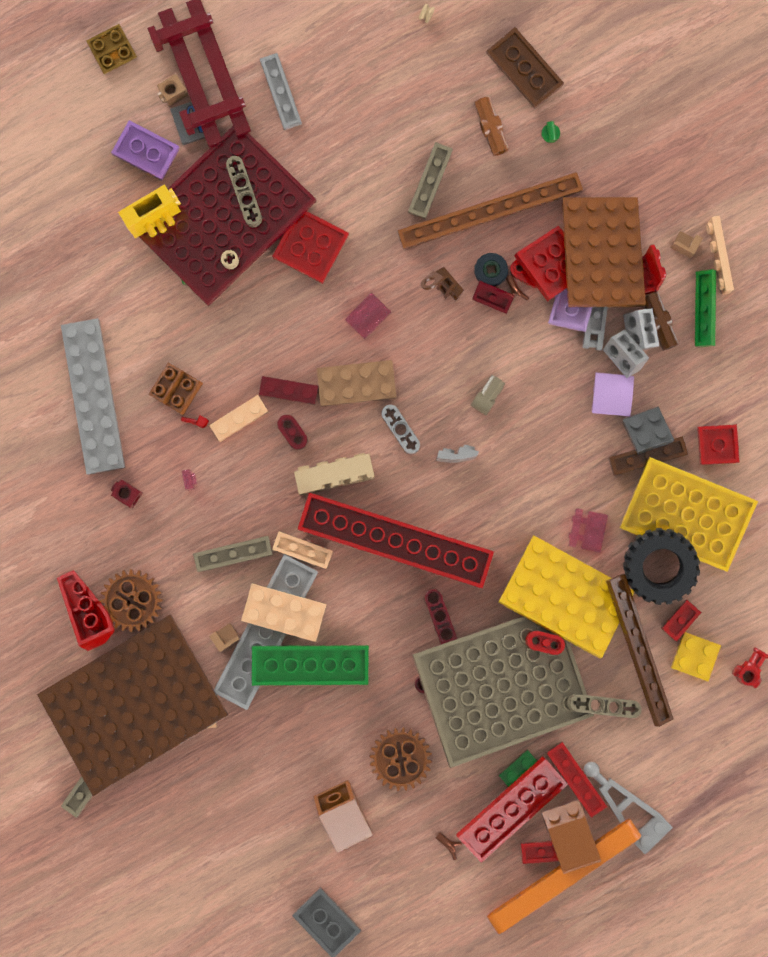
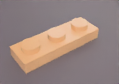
(238, 418)
(302, 550)

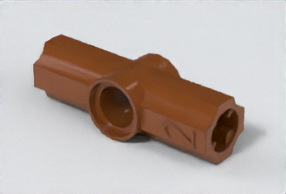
(491, 126)

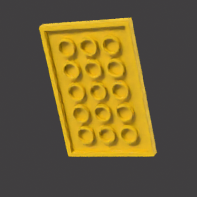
(696, 508)
(563, 597)

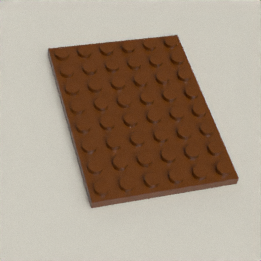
(132, 705)

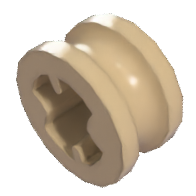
(426, 13)
(235, 262)

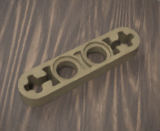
(244, 191)
(604, 703)

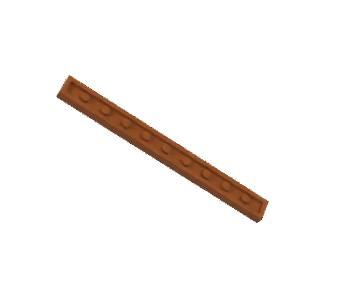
(490, 210)

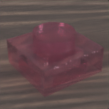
(189, 479)

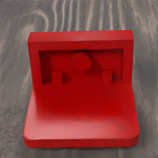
(653, 271)

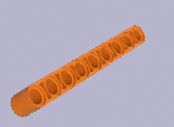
(556, 882)

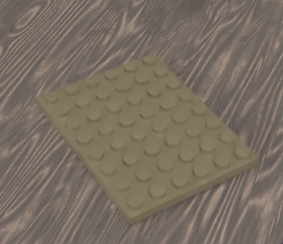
(496, 690)

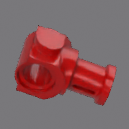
(753, 667)

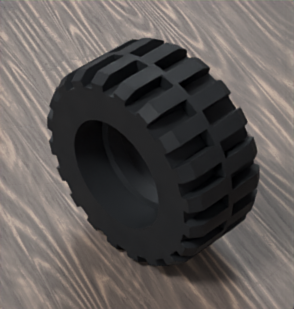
(670, 590)

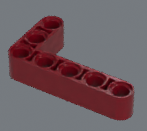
(439, 626)

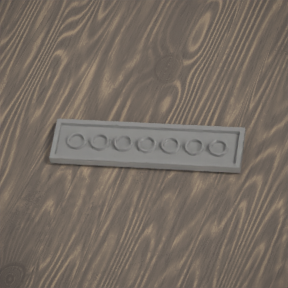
(93, 396)
(236, 678)

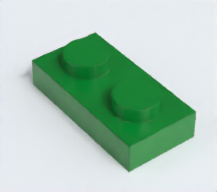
(517, 768)

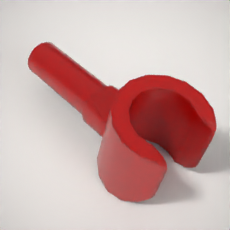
(200, 422)

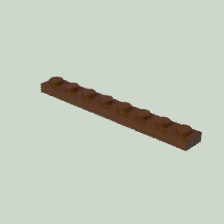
(639, 650)

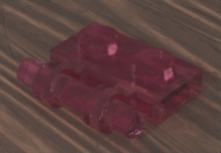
(593, 532)

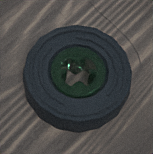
(490, 260)

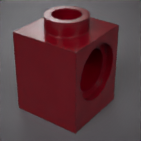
(133, 497)

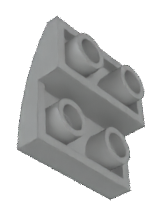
(464, 454)

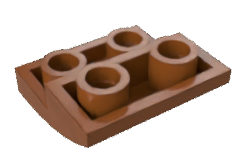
(175, 388)

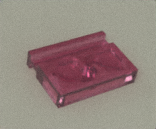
(368, 316)

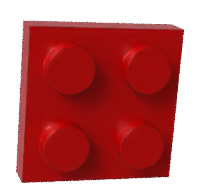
(718, 444)

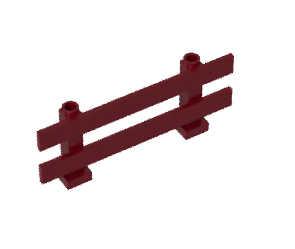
(204, 114)

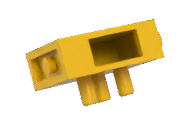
(151, 212)

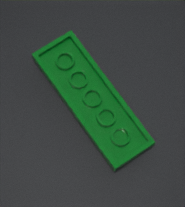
(310, 665)

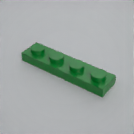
(705, 308)

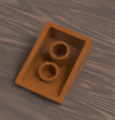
(571, 836)

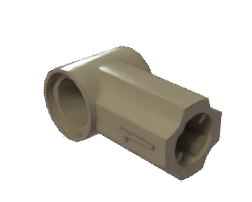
(486, 398)

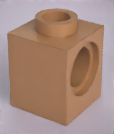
(172, 82)

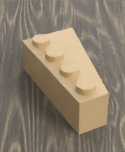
(334, 474)

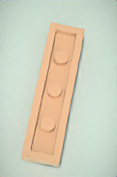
(721, 259)

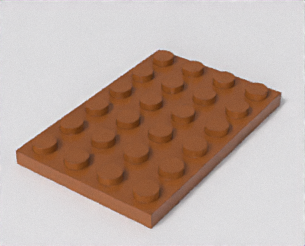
(603, 252)

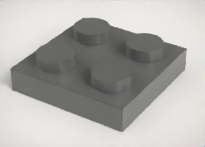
(648, 430)

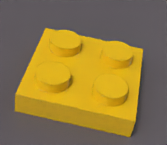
(695, 656)

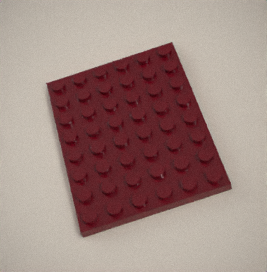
(213, 218)

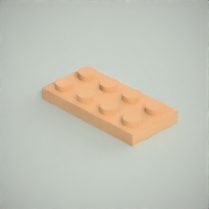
(283, 612)

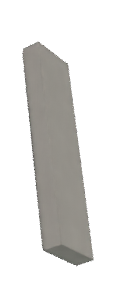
(280, 91)

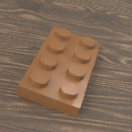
(356, 383)

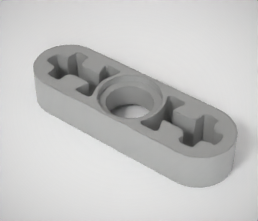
(412, 438)

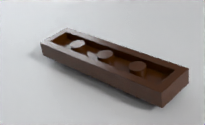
(631, 461)

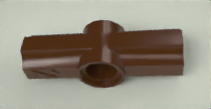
(662, 321)

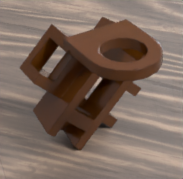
(443, 278)

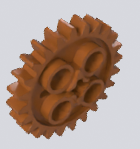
(139, 584)
(383, 761)

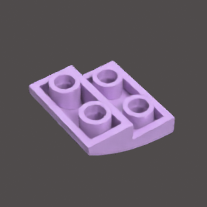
(612, 394)

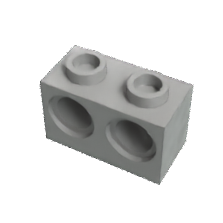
(642, 328)
(625, 353)

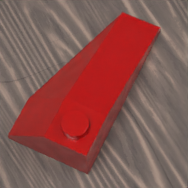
(87, 614)

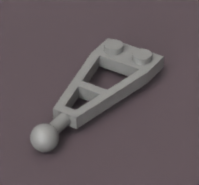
(652, 831)

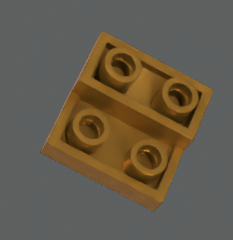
(111, 49)

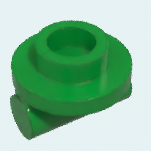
(550, 132)

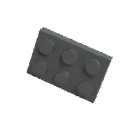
(326, 922)

